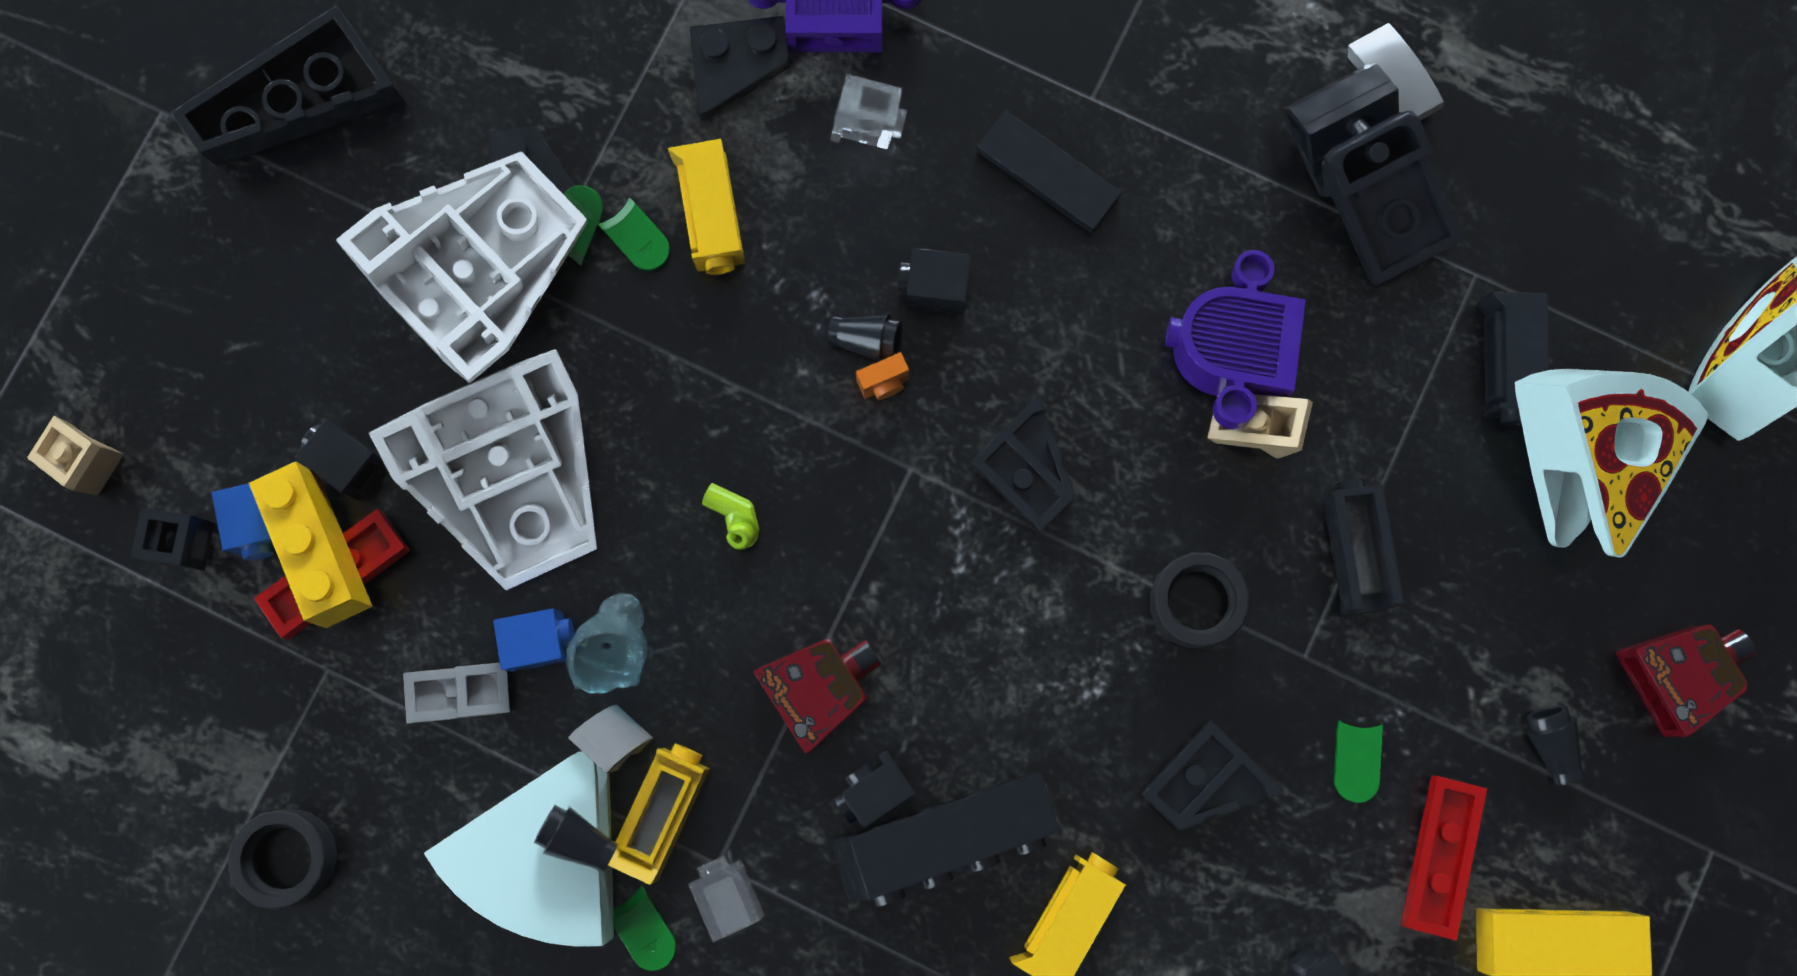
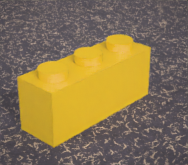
(310, 545)
(1562, 943)

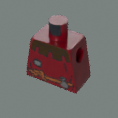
(1687, 675)
(817, 688)

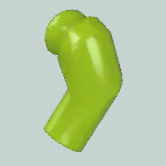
(738, 514)

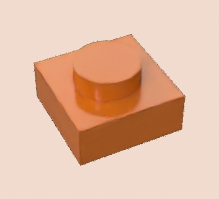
(883, 377)

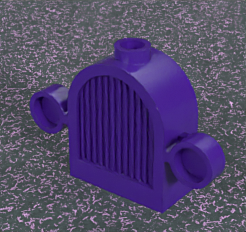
(834, 23)
(1240, 341)

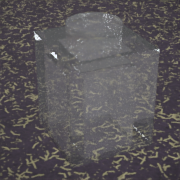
(725, 897)

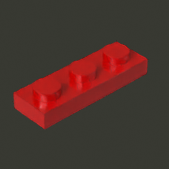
(374, 548)
(1443, 857)

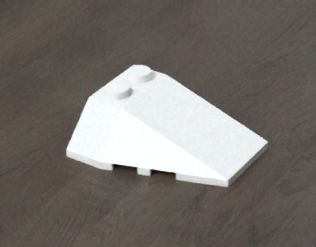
(469, 258)
(501, 468)

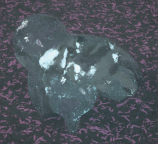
(620, 665)

